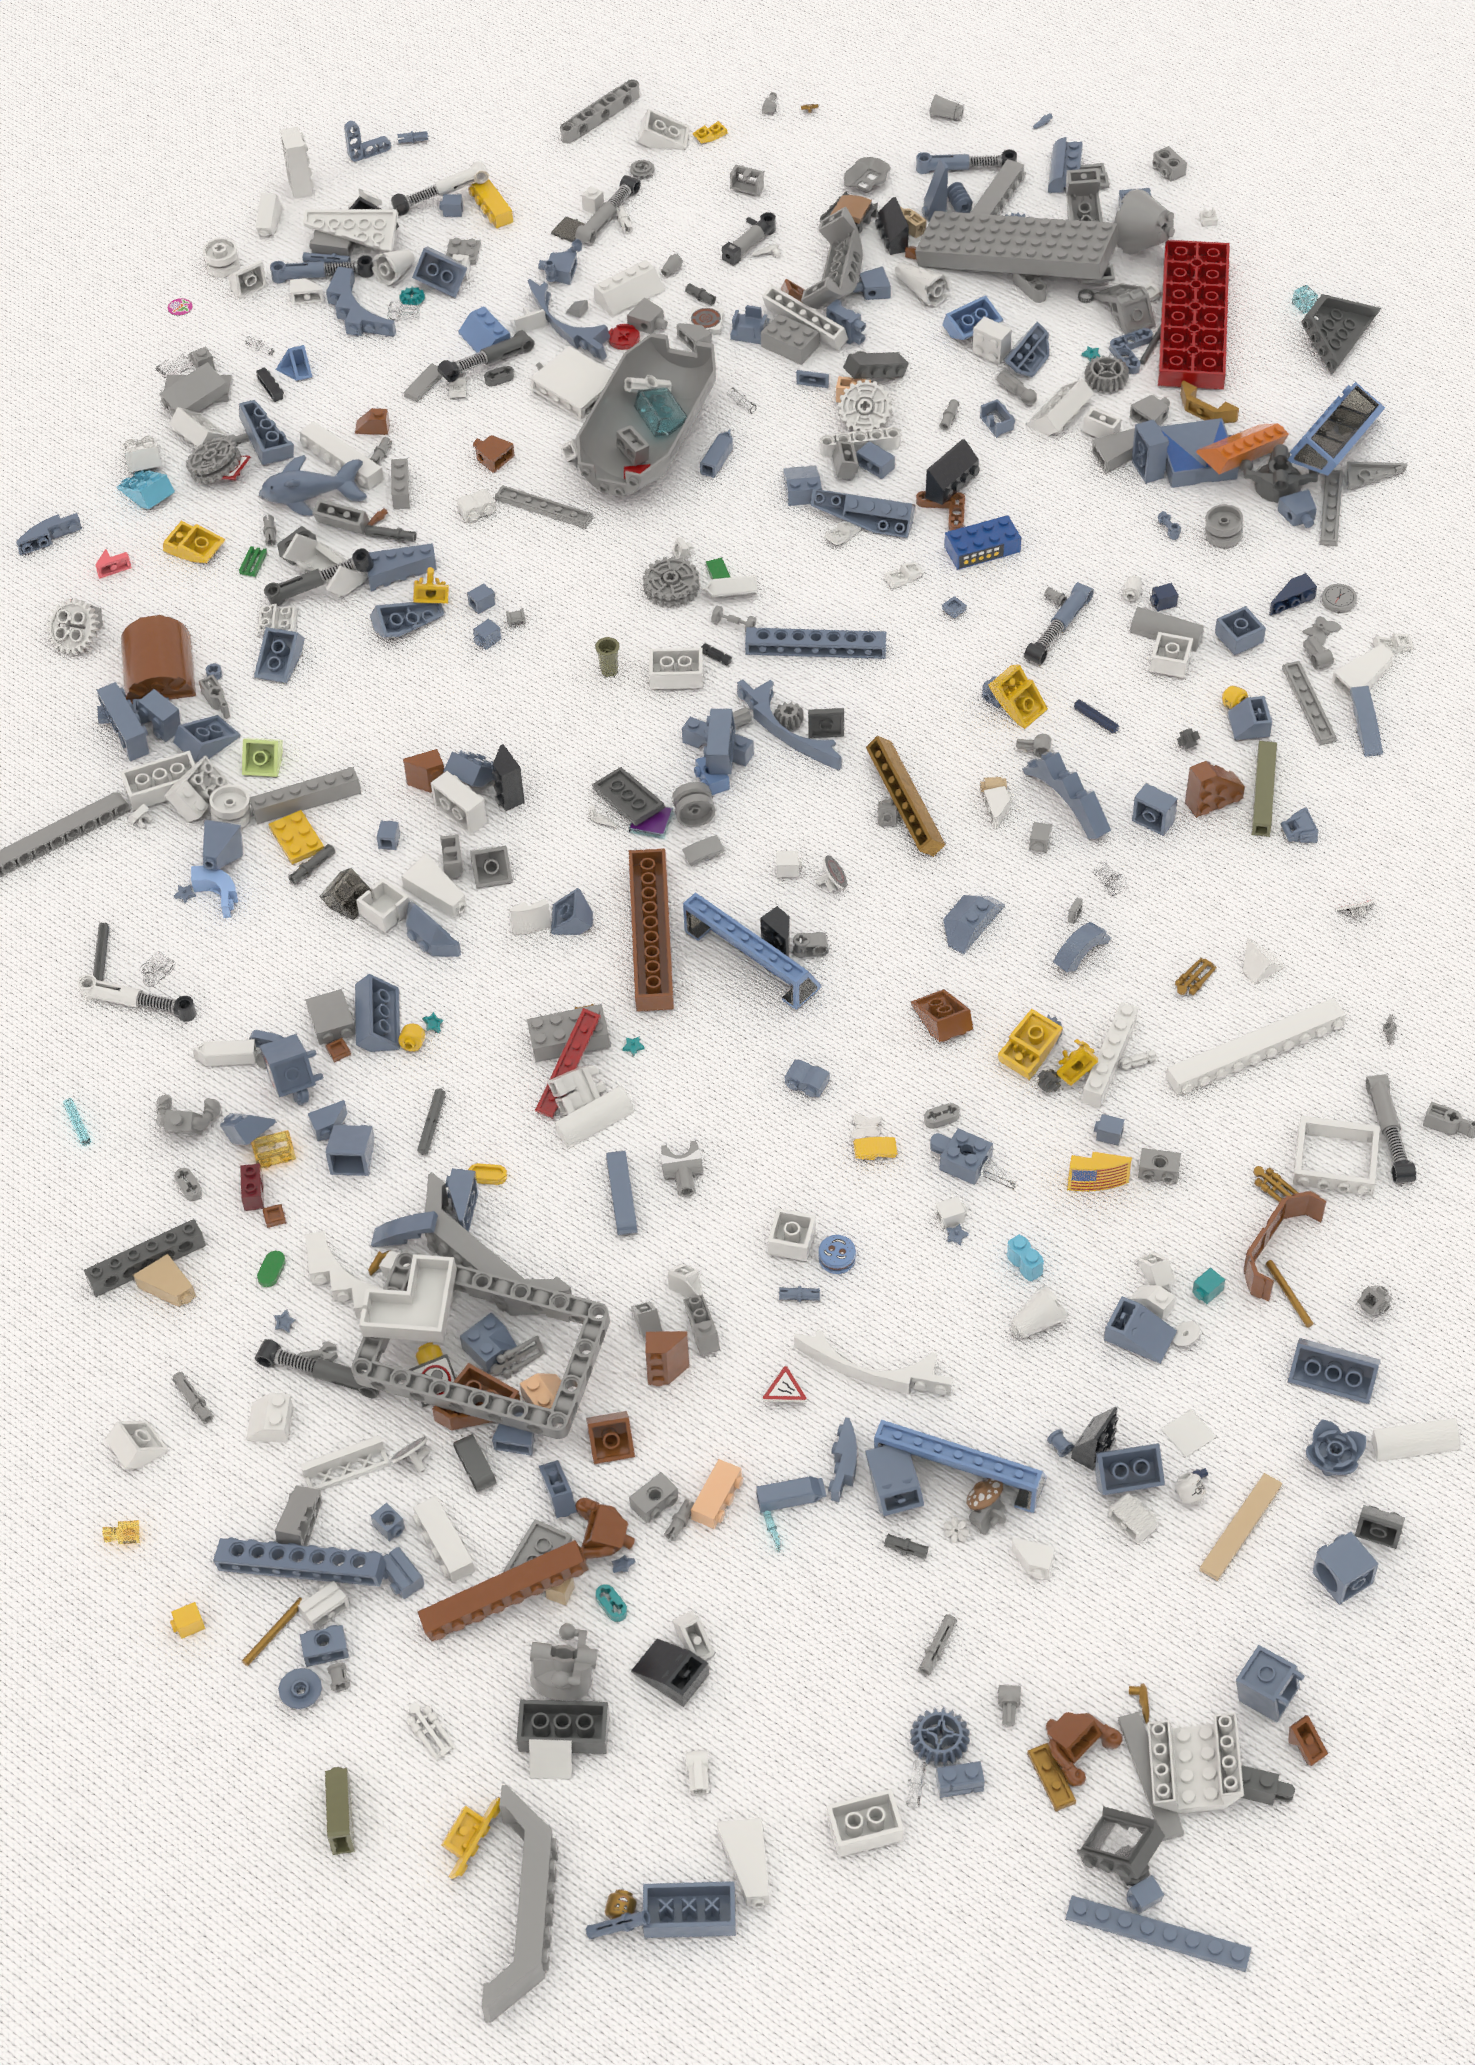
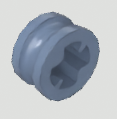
(214, 669)

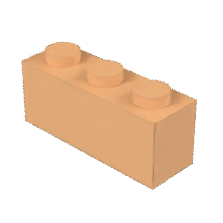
(717, 1494)

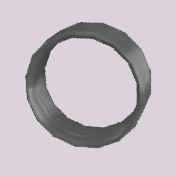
(1086, 300)

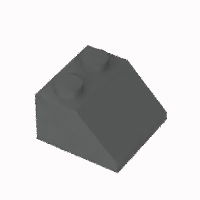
(1379, 1526)

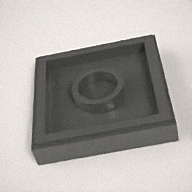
(826, 723)

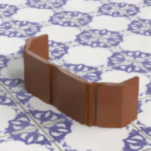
(1298, 1204)

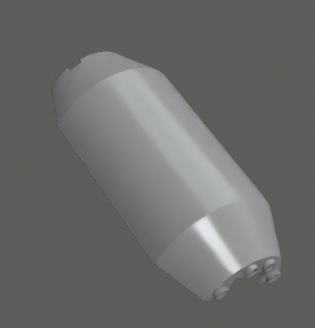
(691, 381)

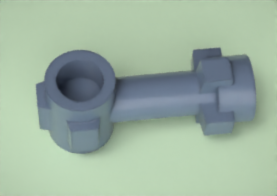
(1173, 528)

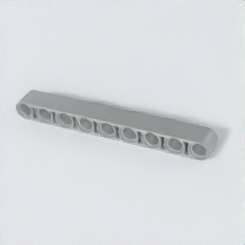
(62, 832)

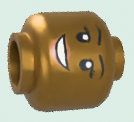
(620, 1903)

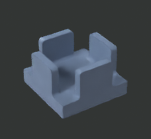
(748, 326)

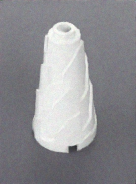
(926, 284)

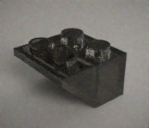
(343, 893)

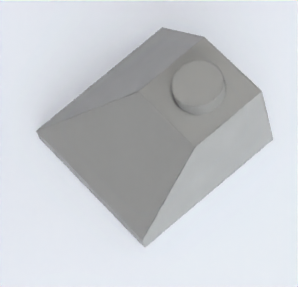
(491, 866)

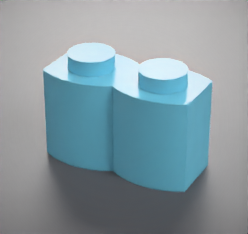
(1025, 1258)

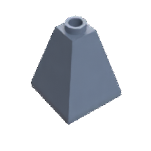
(221, 844)

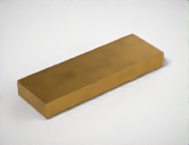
(1051, 1777)

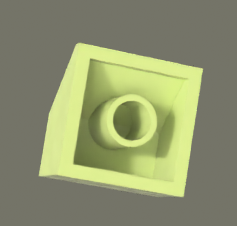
(261, 756)

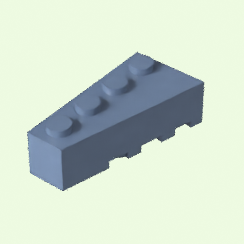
(265, 437)

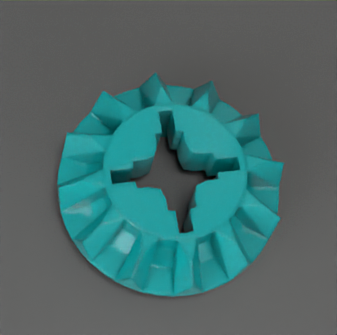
(417, 298)

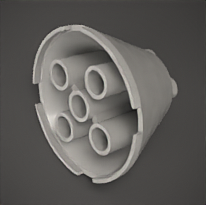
(1142, 222)

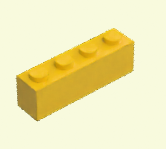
(491, 203)

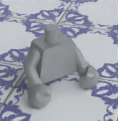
(185, 1121)

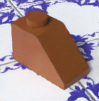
(373, 422)

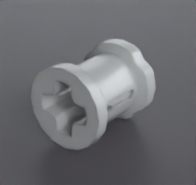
(515, 617)
(338, 1677)

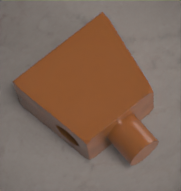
(493, 452)

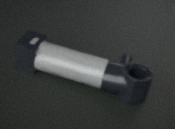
(765, 226)

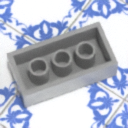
(552, 1032)

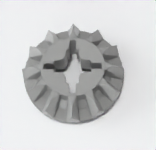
(637, 166)

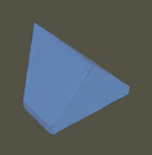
(295, 364)

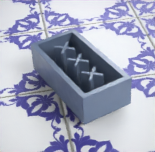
(690, 1909)

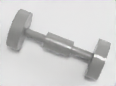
(717, 614)

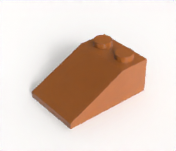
(943, 1015)

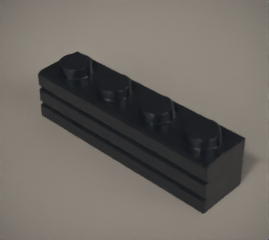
(269, 384)

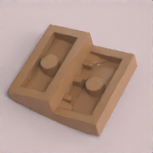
(856, 206)

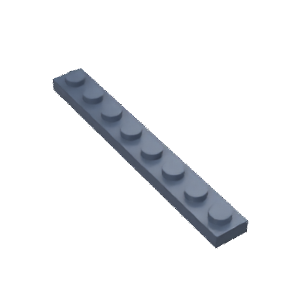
(1158, 1933)

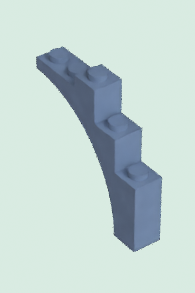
(347, 308)
(1069, 786)

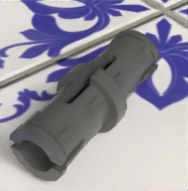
(700, 294)
(906, 1546)

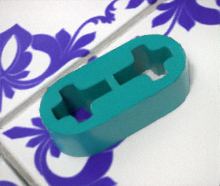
(615, 1600)

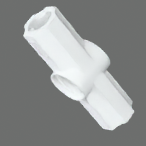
(648, 382)

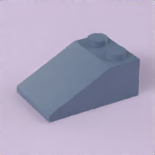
(439, 271)
(800, 484)
(278, 654)
(205, 737)
(463, 1195)

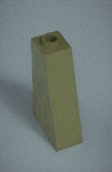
(339, 1811)

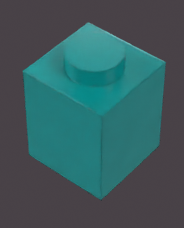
(1208, 1286)

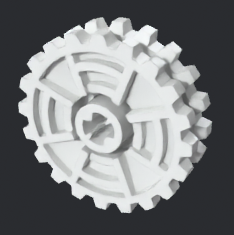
(863, 395)

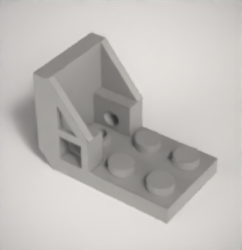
(1129, 306)

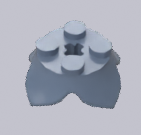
(1329, 1438)

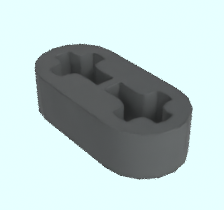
(499, 376)

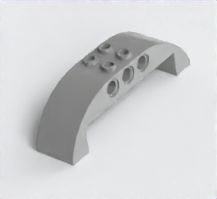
(1084, 205)
(842, 261)

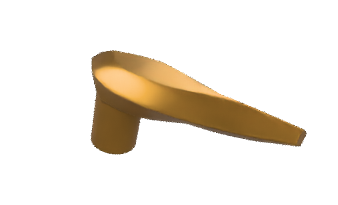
(1143, 1699)

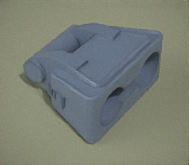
(1303, 826)

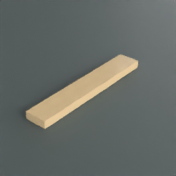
(1240, 1527)

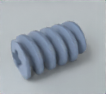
(959, 198)

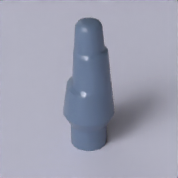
(1043, 120)

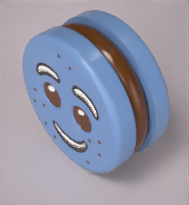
(837, 1254)

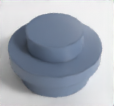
(301, 1097)

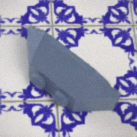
(1030, 351)
(969, 920)
(429, 934)

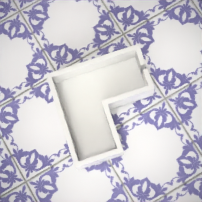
(415, 1313)

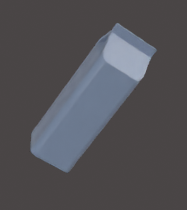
(717, 454)
(790, 1493)

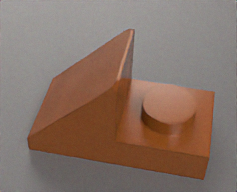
(1307, 1740)

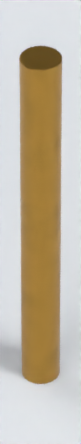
(1289, 1293)
(268, 1637)

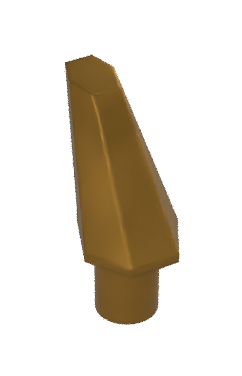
(376, 1262)

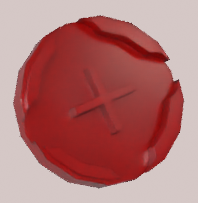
(624, 336)

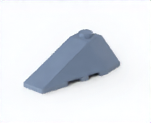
(937, 192)
(401, 618)

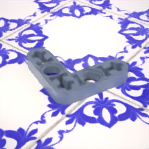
(362, 147)
(1121, 346)

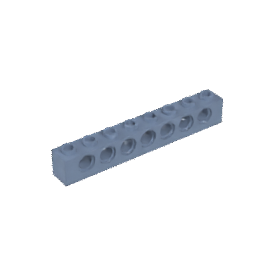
(815, 643)
(370, 1574)

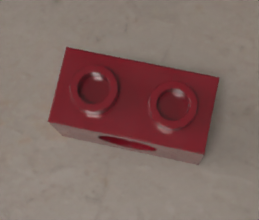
(252, 1187)

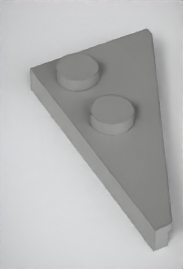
(1367, 472)

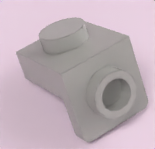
(887, 813)

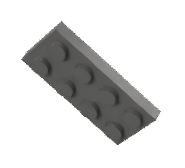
(628, 796)

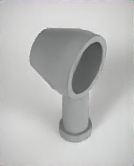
(769, 105)

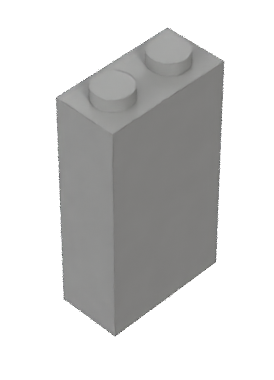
(194, 390)

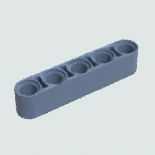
(621, 1192)

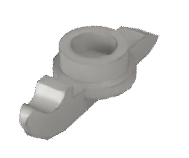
(1390, 1028)

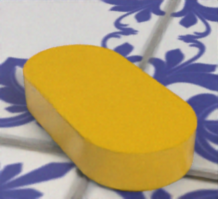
(489, 1173)

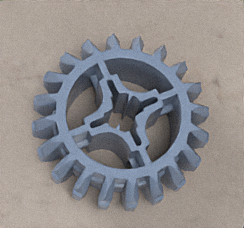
(923, 1732)

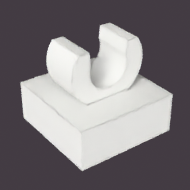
(1208, 217)
(681, 548)
(138, 815)

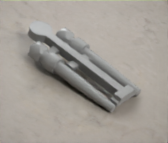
(497, 1368)

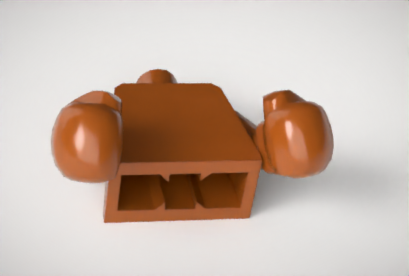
(604, 1531)
(1073, 1736)

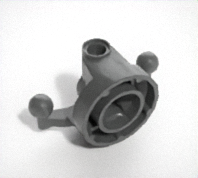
(1278, 476)

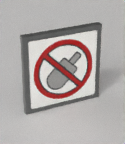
(439, 1368)

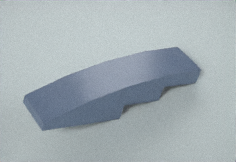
(1366, 721)
(404, 1228)

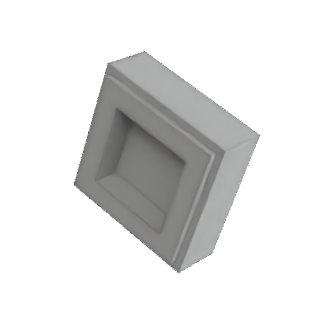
(1075, 910)

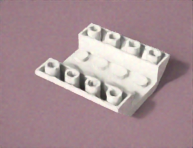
(1196, 1765)

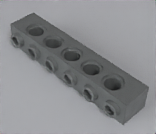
(121, 1267)

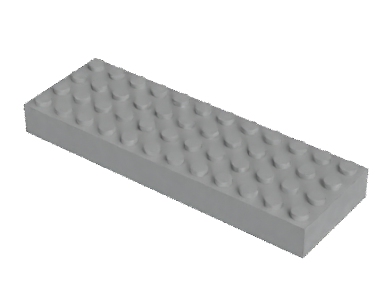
(1017, 245)

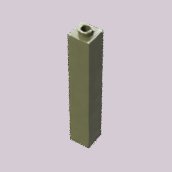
(1264, 788)

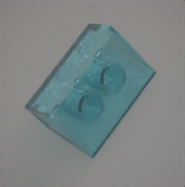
(660, 411)

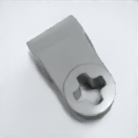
(812, 944)

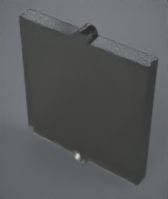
(567, 229)

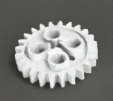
(74, 610)

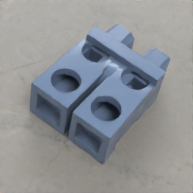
(848, 320)

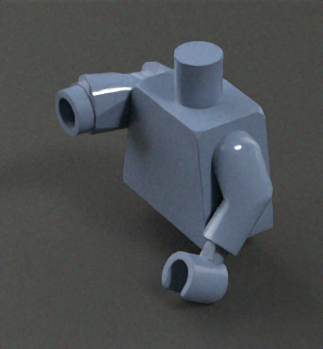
(561, 265)

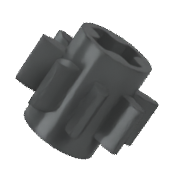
(1188, 738)
(1049, 1080)

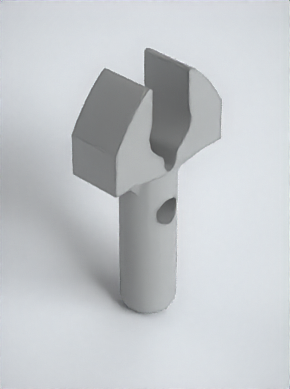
(322, 1352)

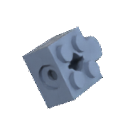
(954, 1155)

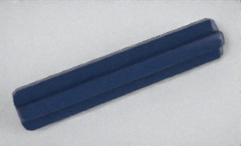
(1096, 716)

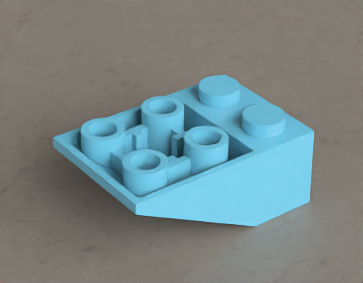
(146, 488)

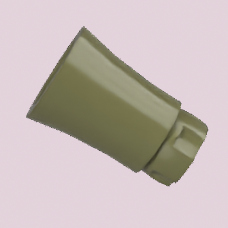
(607, 651)

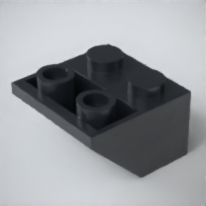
(776, 929)

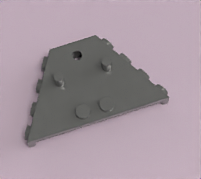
(1338, 327)

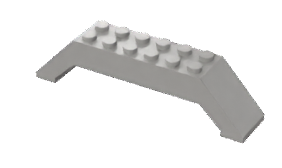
(455, 1241)
(534, 1908)

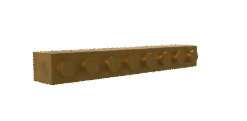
(905, 796)

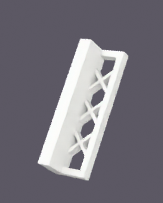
(345, 1457)

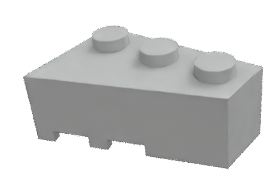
(299, 1516)

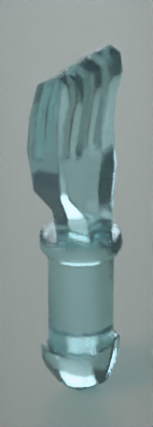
(771, 1527)

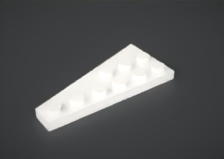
(364, 226)

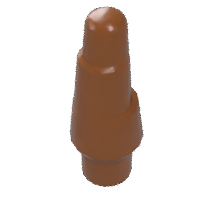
(380, 515)

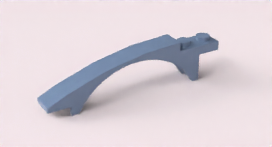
(586, 337)
(759, 701)

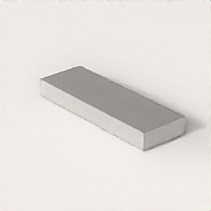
(423, 383)

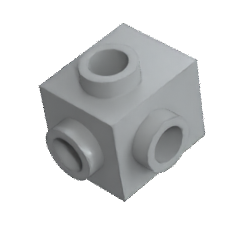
(1375, 1300)

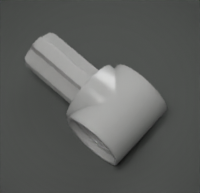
(1039, 745)
(1009, 1699)

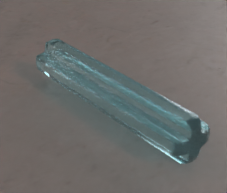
(76, 1121)

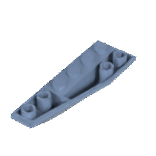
(870, 513)

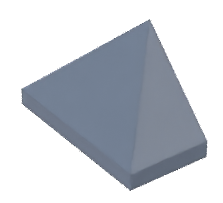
(812, 379)

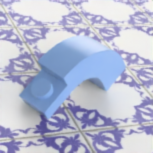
(218, 882)

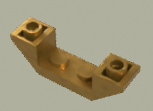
(1203, 410)

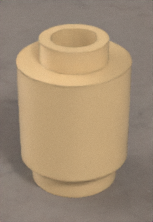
(992, 782)

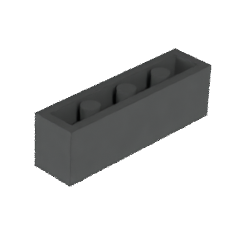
(876, 365)

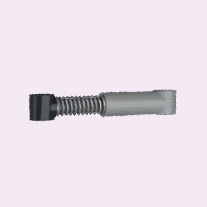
(588, 232)
(1379, 1089)

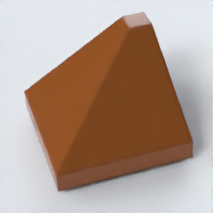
(910, 252)

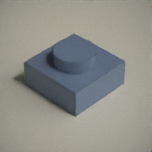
(954, 607)

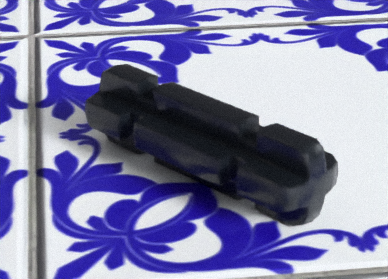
(716, 654)

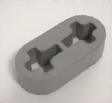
(941, 1115)
(184, 1186)

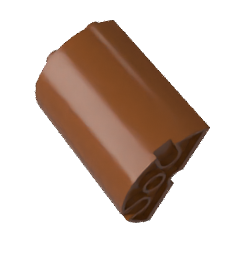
(157, 657)

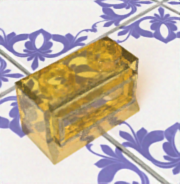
(273, 1149)

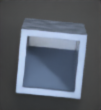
(350, 1150)

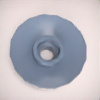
(298, 1680)

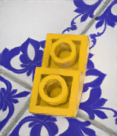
(711, 133)
(874, 1147)

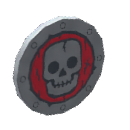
(833, 875)
(410, 1450)

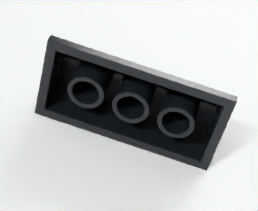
(951, 472)

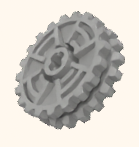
(213, 460)
(671, 582)

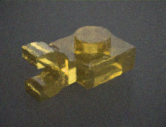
(126, 1532)

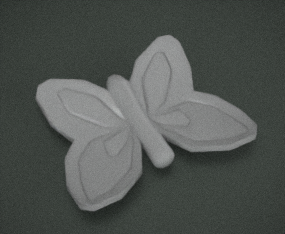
(1321, 628)

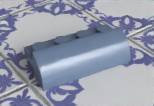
(1064, 157)

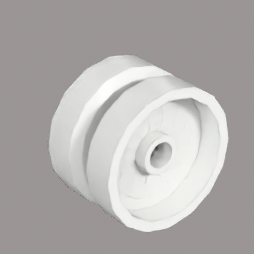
(221, 257)
(230, 805)

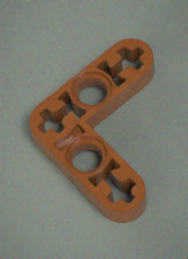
(950, 504)

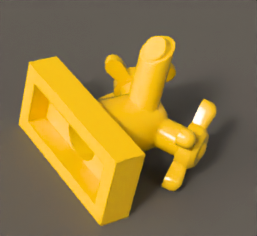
(430, 592)
(1076, 1063)

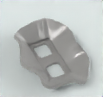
(862, 168)

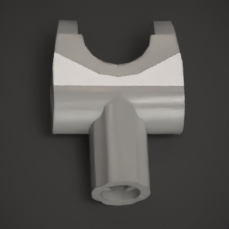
(682, 1168)

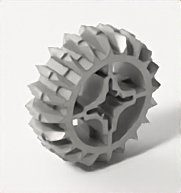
(1106, 374)

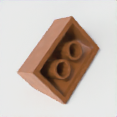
(666, 1356)

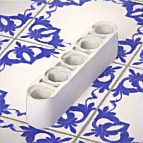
(885, 438)

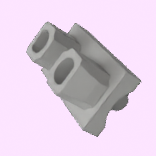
(989, 1516)

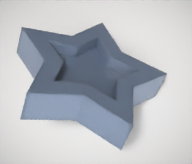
(184, 893)
(956, 1234)
(284, 1321)
(622, 1564)

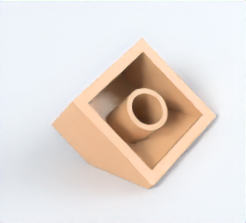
(540, 1389)

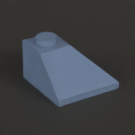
(571, 914)

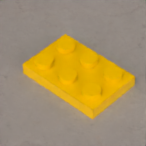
(296, 837)

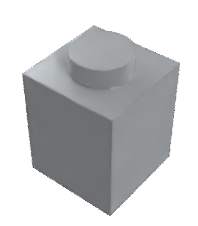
(1040, 837)

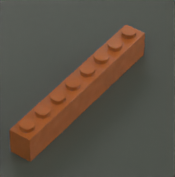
(503, 1591)

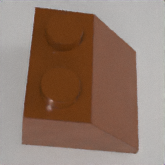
(423, 769)
(610, 1437)

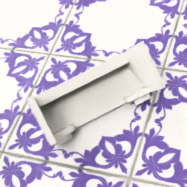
(316, 555)

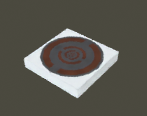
(708, 317)

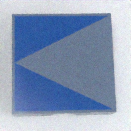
(1183, 464)

